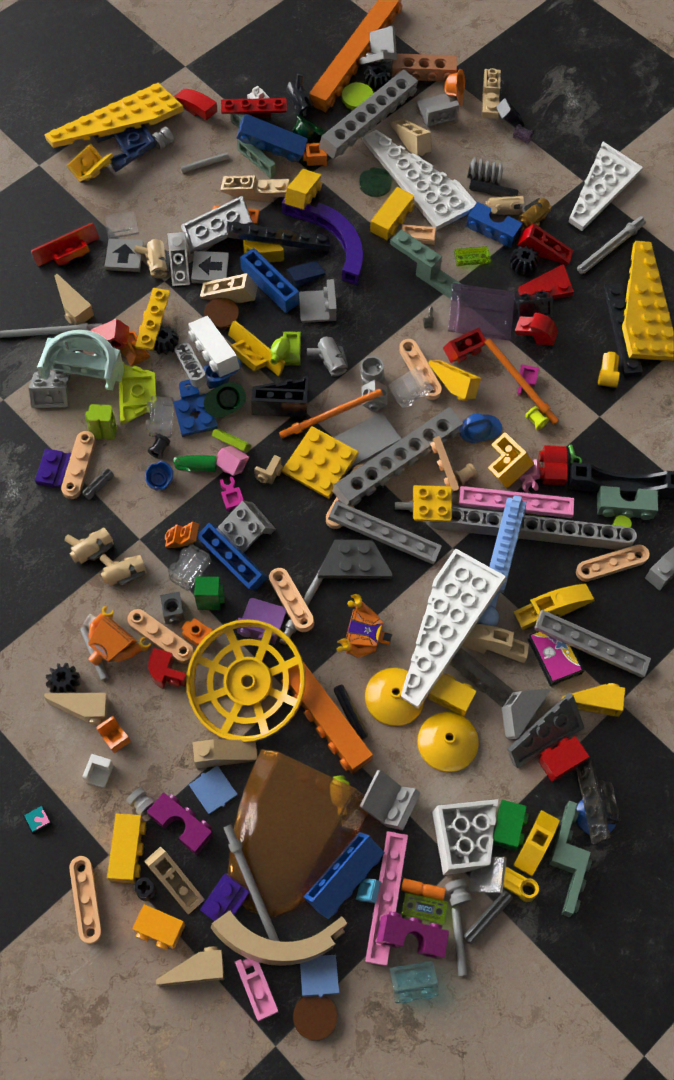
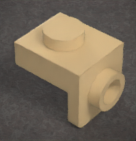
(273, 470)

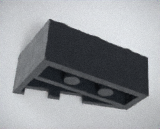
(281, 399)

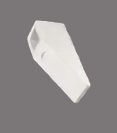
(178, 258)

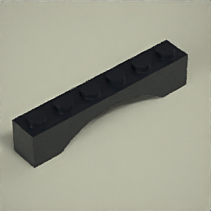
(590, 478)

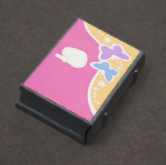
(555, 658)

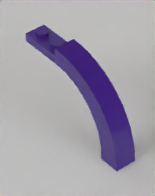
(340, 228)

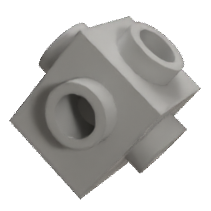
(379, 402)

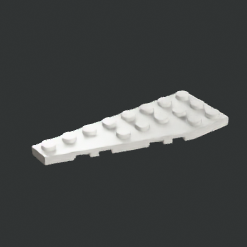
(435, 194)
(453, 609)

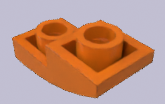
(181, 536)

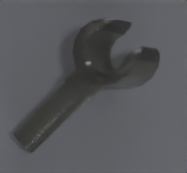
(428, 322)

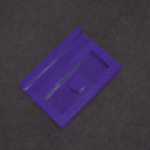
(52, 468)
(225, 897)

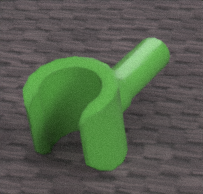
(573, 456)

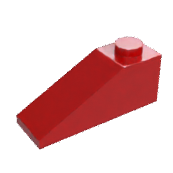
(545, 244)

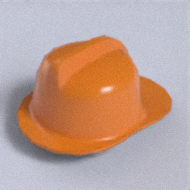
(455, 85)

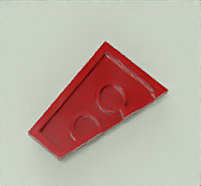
(554, 282)

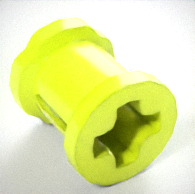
(536, 418)

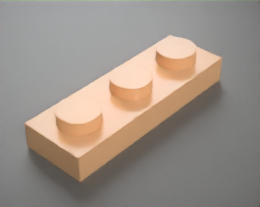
(444, 464)

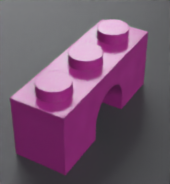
(196, 833)
(431, 938)

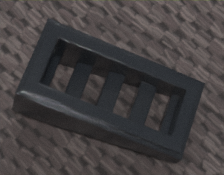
(509, 113)

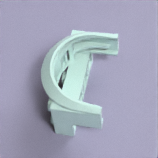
(104, 364)

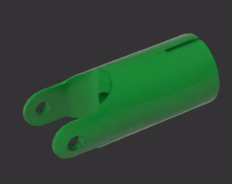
(196, 463)

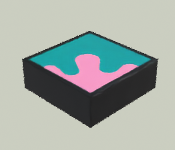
(37, 819)

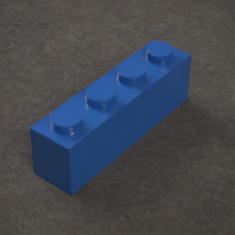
(271, 138)
(270, 280)
(232, 557)
(344, 875)

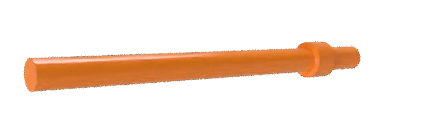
(544, 408)
(298, 427)

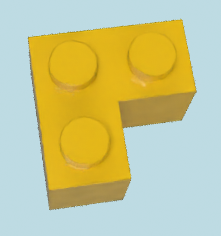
(512, 461)

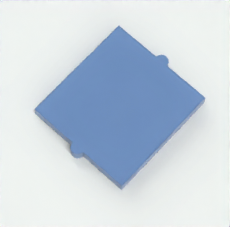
(213, 790)
(319, 976)

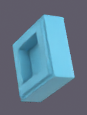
(368, 890)

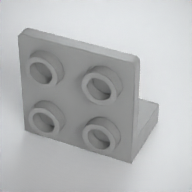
(382, 47)
(438, 109)
(318, 305)
(50, 391)
(245, 525)
(389, 801)

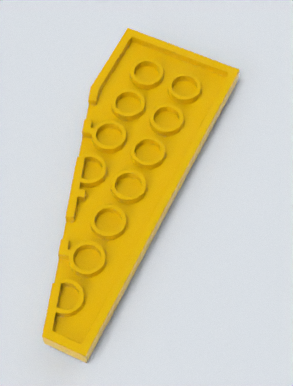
(142, 107)
(647, 318)

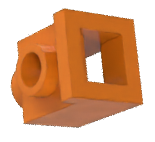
(314, 155)
(195, 638)

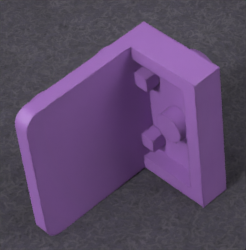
(263, 612)

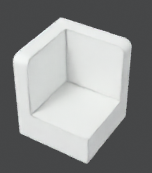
(98, 771)

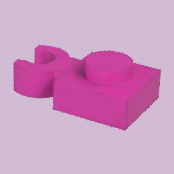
(530, 374)
(231, 496)

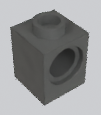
(172, 600)

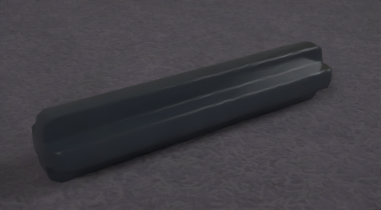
(492, 189)
(350, 711)

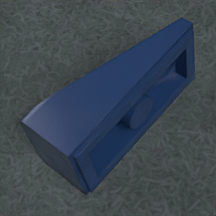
(304, 273)

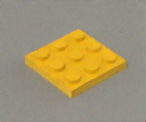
(320, 462)

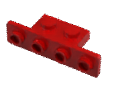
(254, 107)
(67, 246)

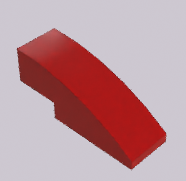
(197, 103)

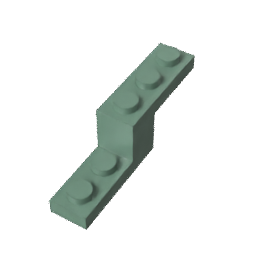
(254, 154)
(427, 262)
(570, 859)

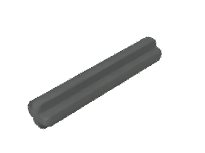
(488, 917)

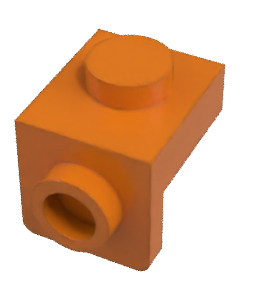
(113, 734)

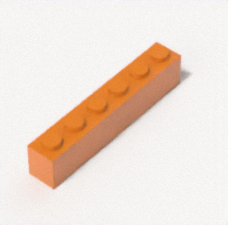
(330, 721)

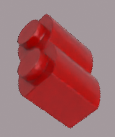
(554, 465)

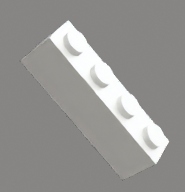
(213, 346)

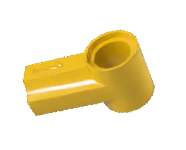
(609, 373)
(515, 882)

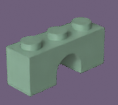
(612, 504)

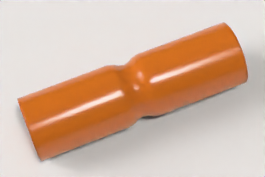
(423, 889)

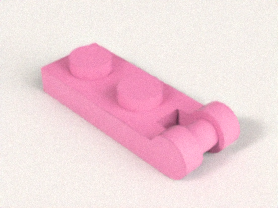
(257, 989)

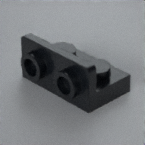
(537, 303)

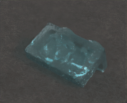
(414, 982)

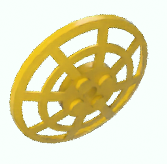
(234, 679)

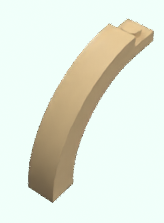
(272, 952)

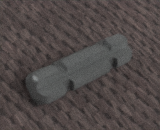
(98, 483)

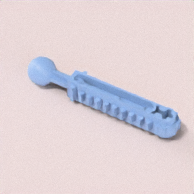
(504, 551)

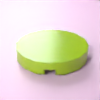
(355, 94)

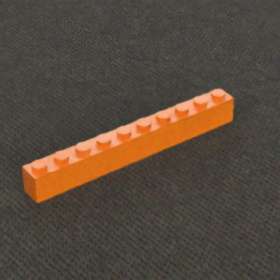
(348, 59)

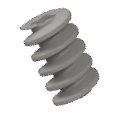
(485, 170)

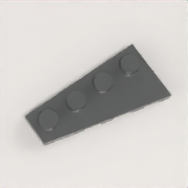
(558, 723)

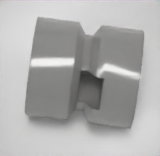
(372, 369)

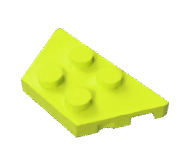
(135, 391)

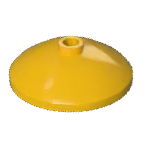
(386, 706)
(445, 754)

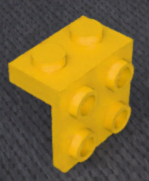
(88, 163)
(432, 503)

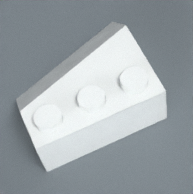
(465, 835)

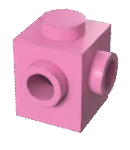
(231, 460)

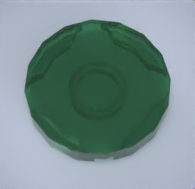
(375, 182)

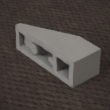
(662, 571)

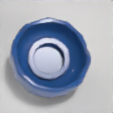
(159, 475)

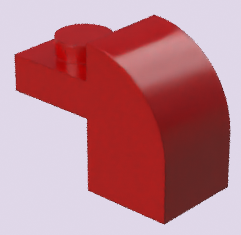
(540, 327)
(161, 672)

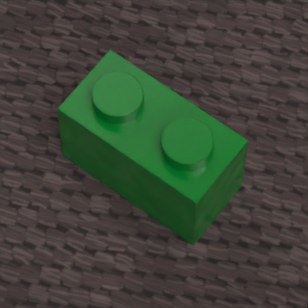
(209, 593)
(509, 825)

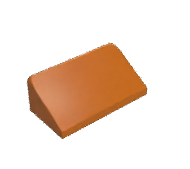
(133, 354)

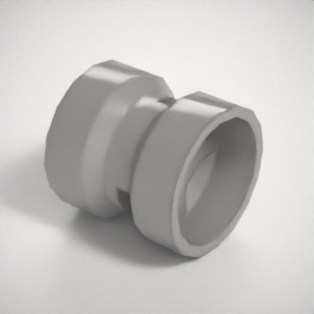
(163, 137)
(140, 801)
(458, 892)

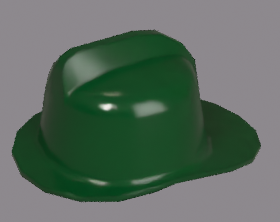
(307, 129)
(224, 399)

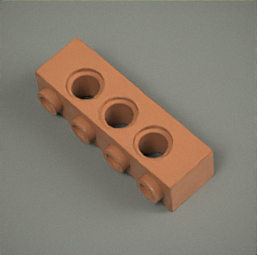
(425, 67)

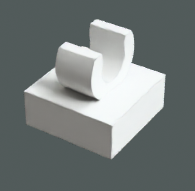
(257, 93)

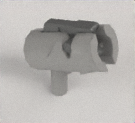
(332, 354)

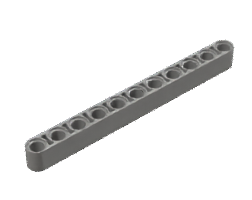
(540, 530)

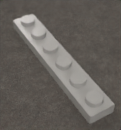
(384, 532)
(592, 643)

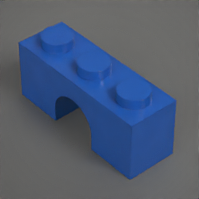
(503, 232)

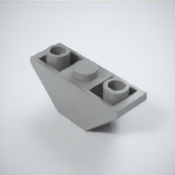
(521, 710)

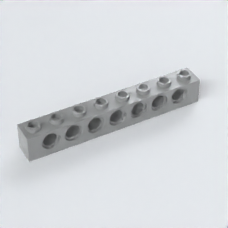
(368, 114)
(344, 488)

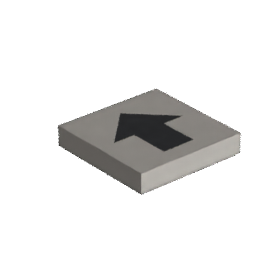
(121, 255)
(209, 266)

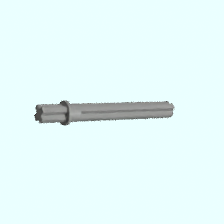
(628, 231)

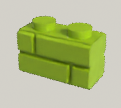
(101, 421)

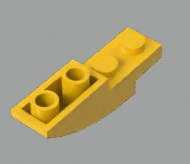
(555, 602)

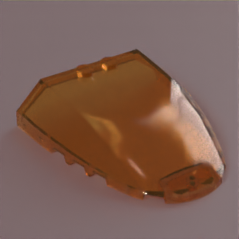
(292, 828)

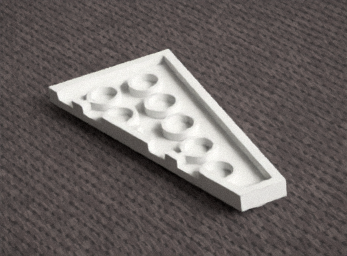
(605, 181)

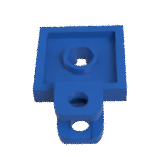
(191, 402)

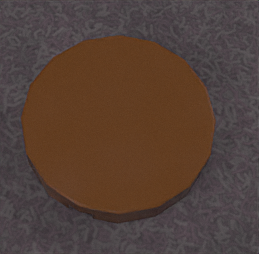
(222, 312)
(315, 1017)

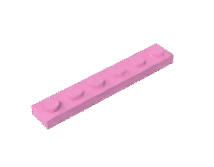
(497, 499)
(388, 894)

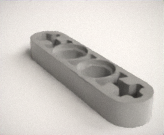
(191, 364)

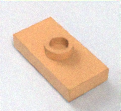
(422, 233)

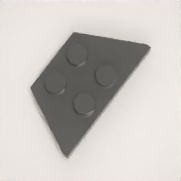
(354, 560)

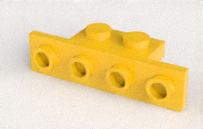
(152, 319)
(252, 350)

